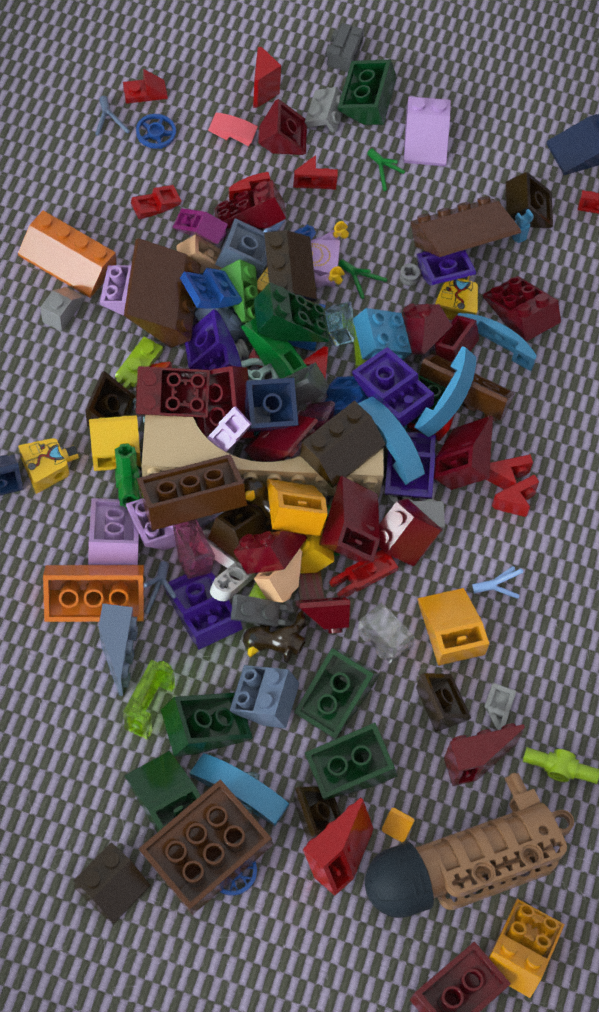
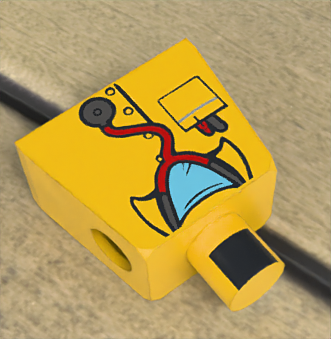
(458, 297)
(46, 462)

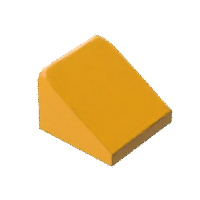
(398, 825)

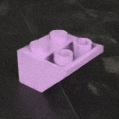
(115, 288)
(160, 538)

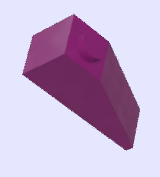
(201, 224)

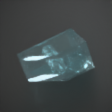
(340, 323)

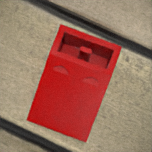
(340, 848)

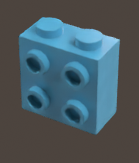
(380, 330)

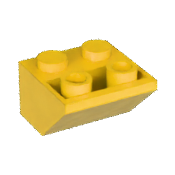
(108, 435)
(314, 555)

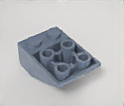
(117, 634)

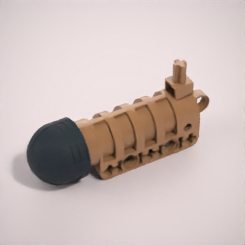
(410, 877)

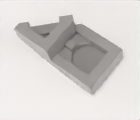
(499, 704)

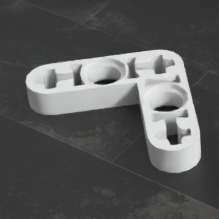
(233, 569)

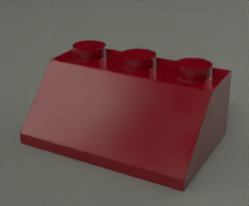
(226, 391)

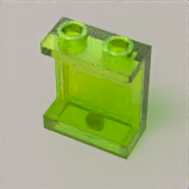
(135, 715)

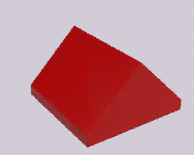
(266, 78)

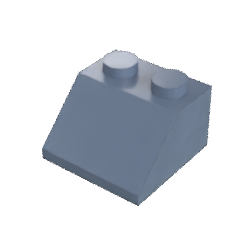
(243, 243)

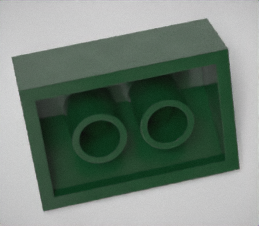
(368, 91)

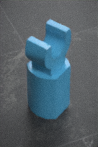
(524, 224)

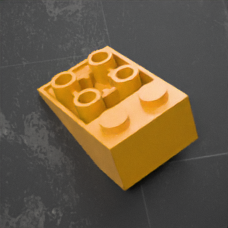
(296, 507)
(453, 626)
(525, 946)

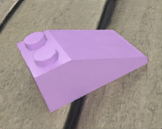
(426, 131)
(112, 534)

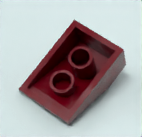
(462, 985)

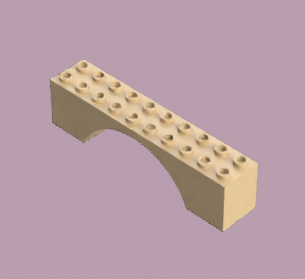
(179, 442)

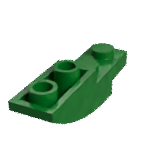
(278, 353)

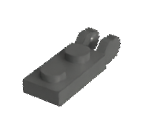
(260, 611)

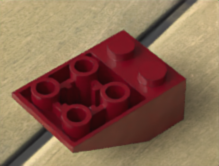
(256, 207)
(524, 307)
(172, 392)
(280, 443)
(465, 455)
(353, 522)
(473, 756)

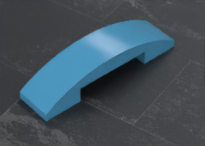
(507, 338)
(453, 396)
(397, 440)
(246, 788)

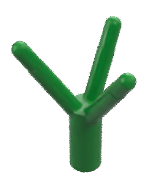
(384, 162)
(355, 271)

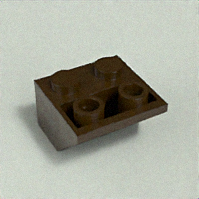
(235, 524)

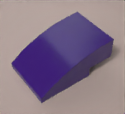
(444, 268)
(211, 344)
(394, 385)
(422, 486)
(200, 613)

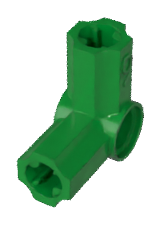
(126, 474)

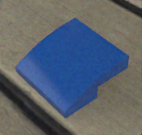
(210, 289)
(343, 392)

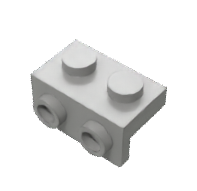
(324, 109)

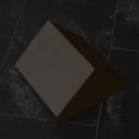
(109, 399)
(442, 700)
(314, 811)

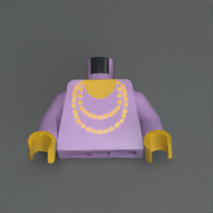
(326, 254)

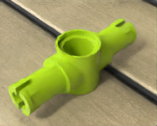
(561, 765)

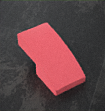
(231, 126)

